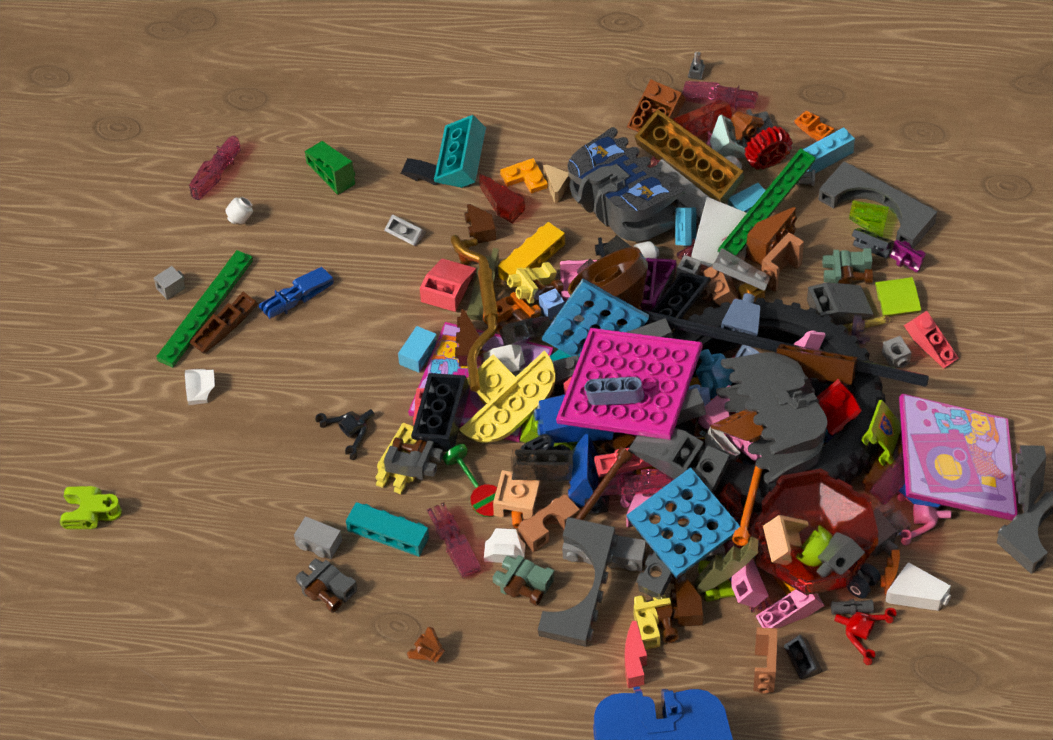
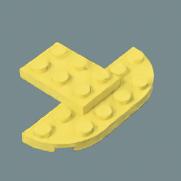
(508, 397)

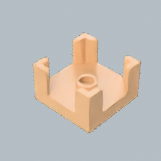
(516, 495)

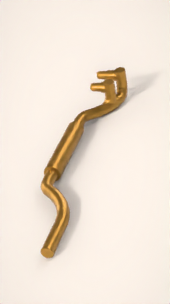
(488, 302)

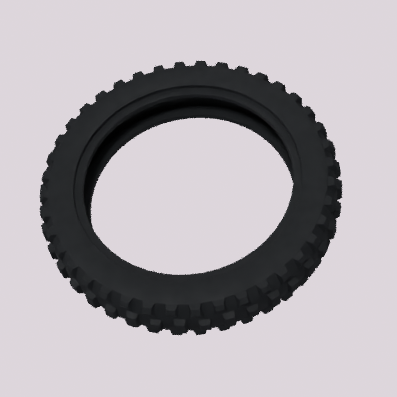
(845, 452)

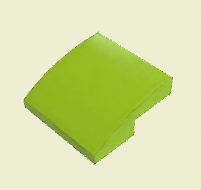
(898, 297)

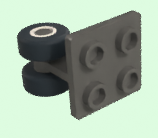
(860, 583)

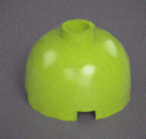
(814, 546)

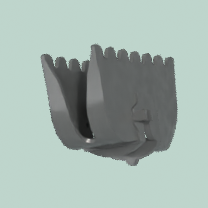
(784, 407)

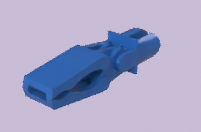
(304, 289)

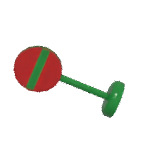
(483, 496)

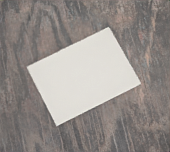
(716, 223)

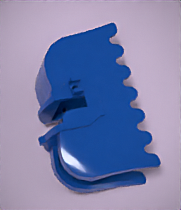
(686, 716)

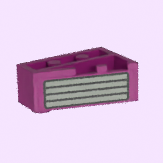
(658, 280)

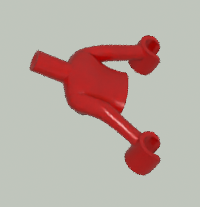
(861, 626)

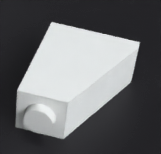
(918, 590)

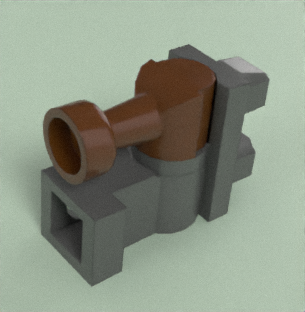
(417, 462)
(325, 578)

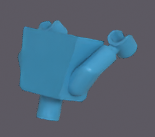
(712, 373)

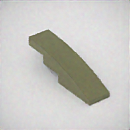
(724, 568)

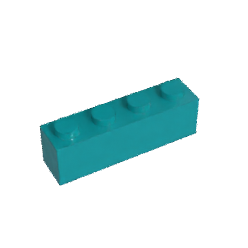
(387, 529)

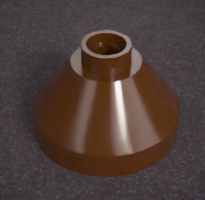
(619, 274)

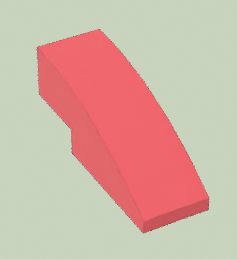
(634, 657)

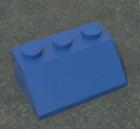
(584, 472)

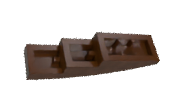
(224, 323)

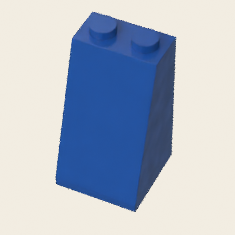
(546, 416)

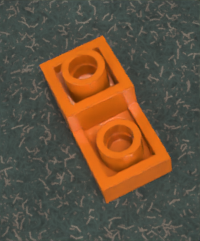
(812, 126)
(890, 571)

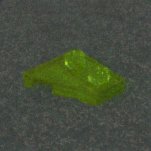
(869, 216)

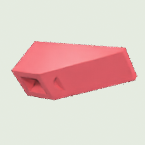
(930, 339)

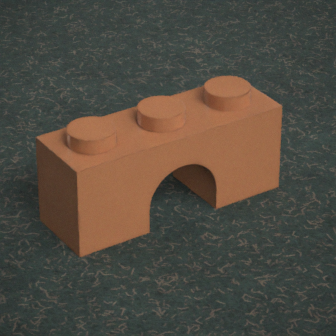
(533, 530)

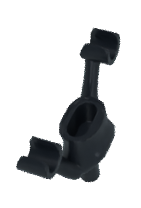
(350, 424)

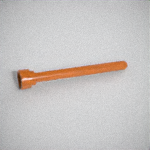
(741, 535)

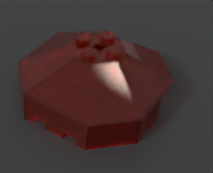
(821, 502)

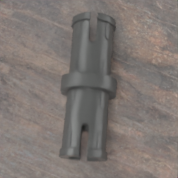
(852, 607)

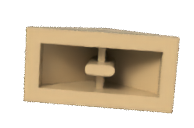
(557, 181)

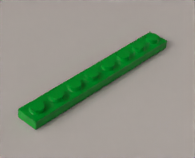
(768, 201)
(204, 308)

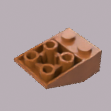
(656, 97)
(769, 233)

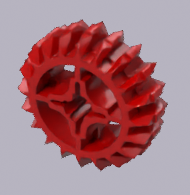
(768, 148)

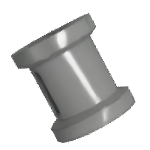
(811, 180)

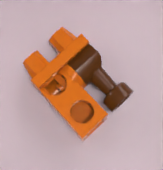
(515, 310)

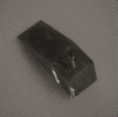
(524, 330)

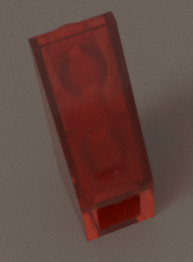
(504, 201)

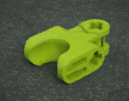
(92, 507)

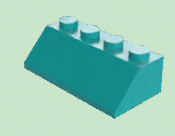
(460, 152)

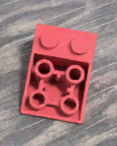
(446, 284)

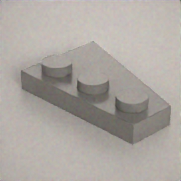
(739, 269)

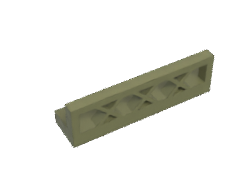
(475, 308)

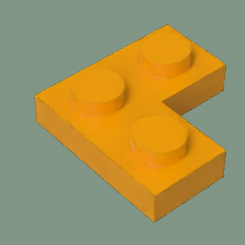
(525, 171)

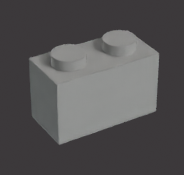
(318, 538)

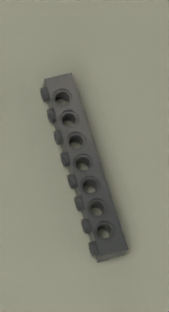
(657, 586)

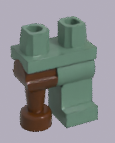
(848, 267)
(523, 573)

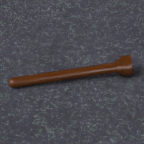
(622, 457)

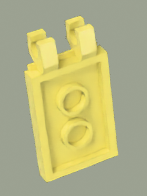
(382, 477)

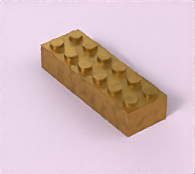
(690, 157)

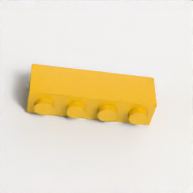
(533, 251)

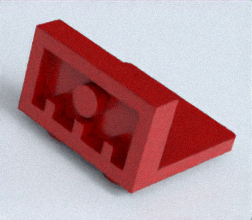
(838, 406)

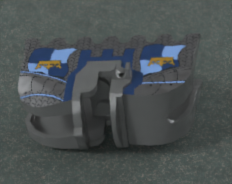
(622, 188)

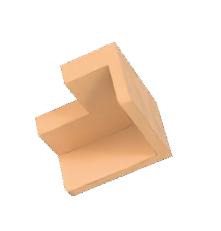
(782, 536)

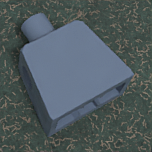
(743, 316)

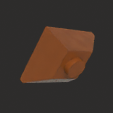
(740, 426)

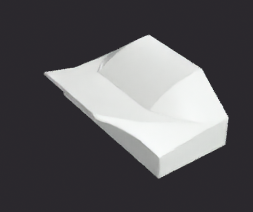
(509, 355)
(198, 385)
(721, 442)
(502, 544)

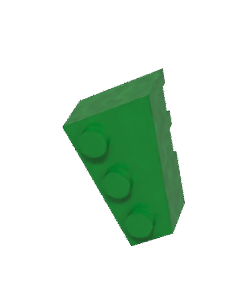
(331, 167)

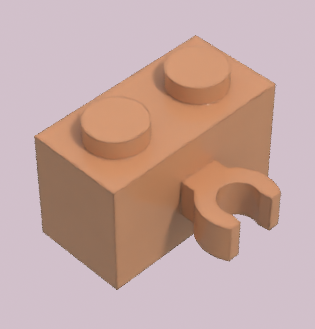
(720, 287)

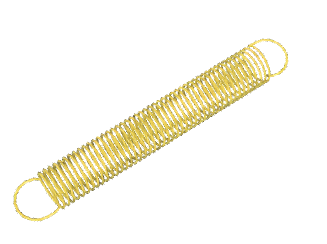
(869, 323)

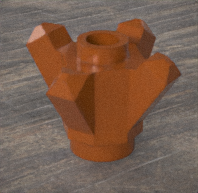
(745, 125)
(427, 647)

